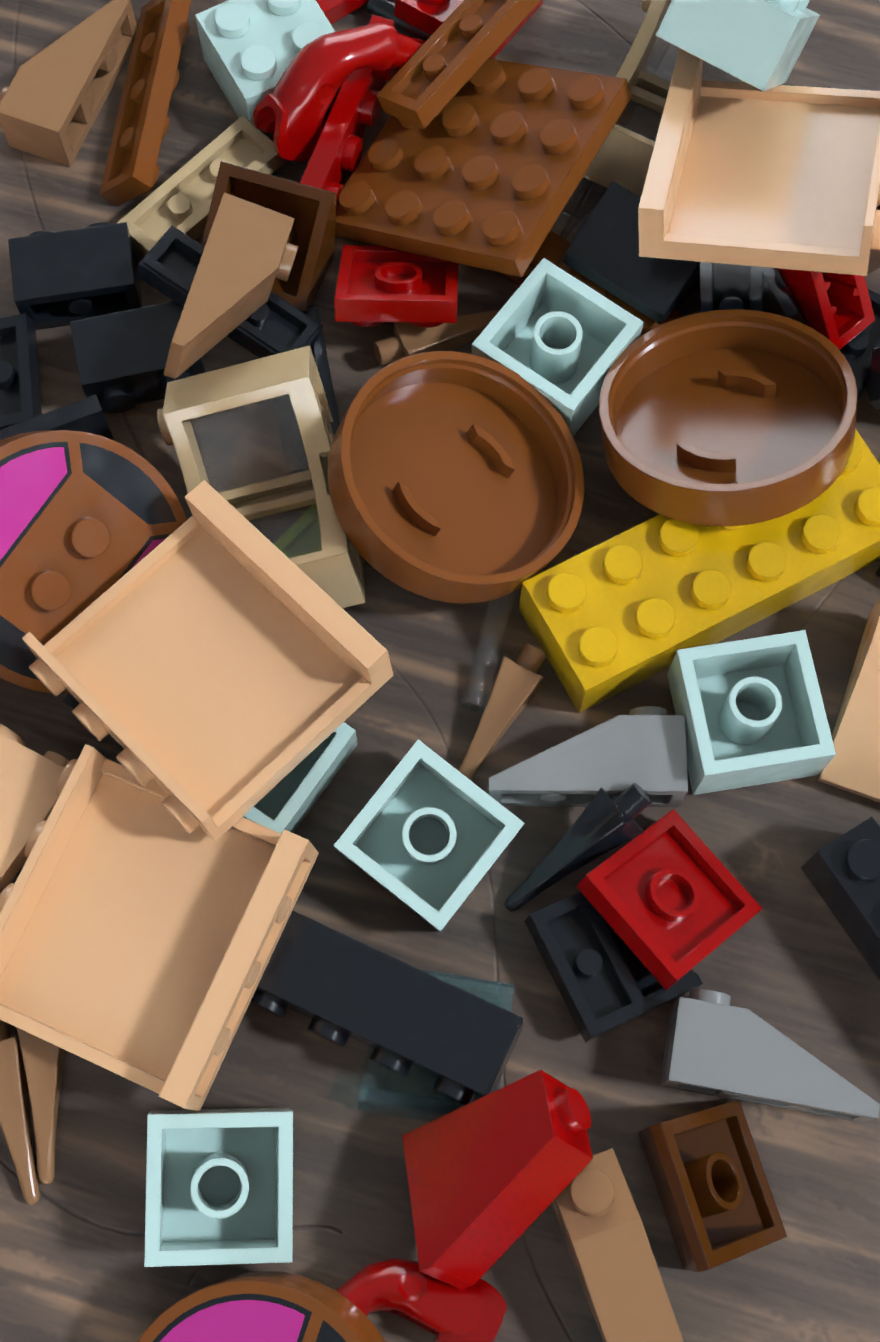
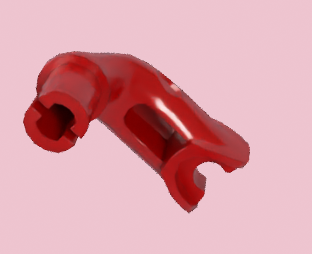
(313, 77)
(440, 1308)

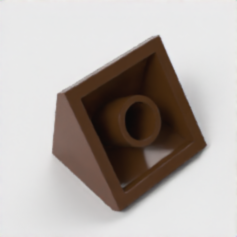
(311, 230)
(712, 1186)

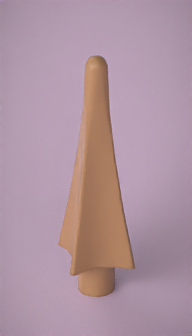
(413, 340)
(510, 694)
(44, 1075)
(15, 1113)

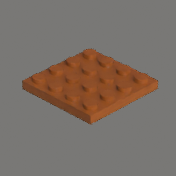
(486, 169)

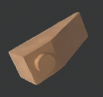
(66, 84)
(232, 278)
(614, 1255)

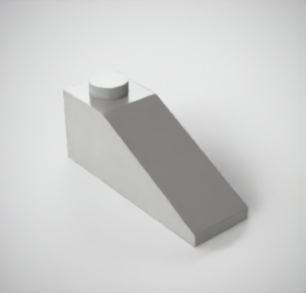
(625, 750)
(746, 1059)

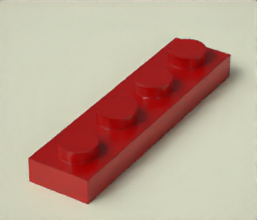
(341, 138)

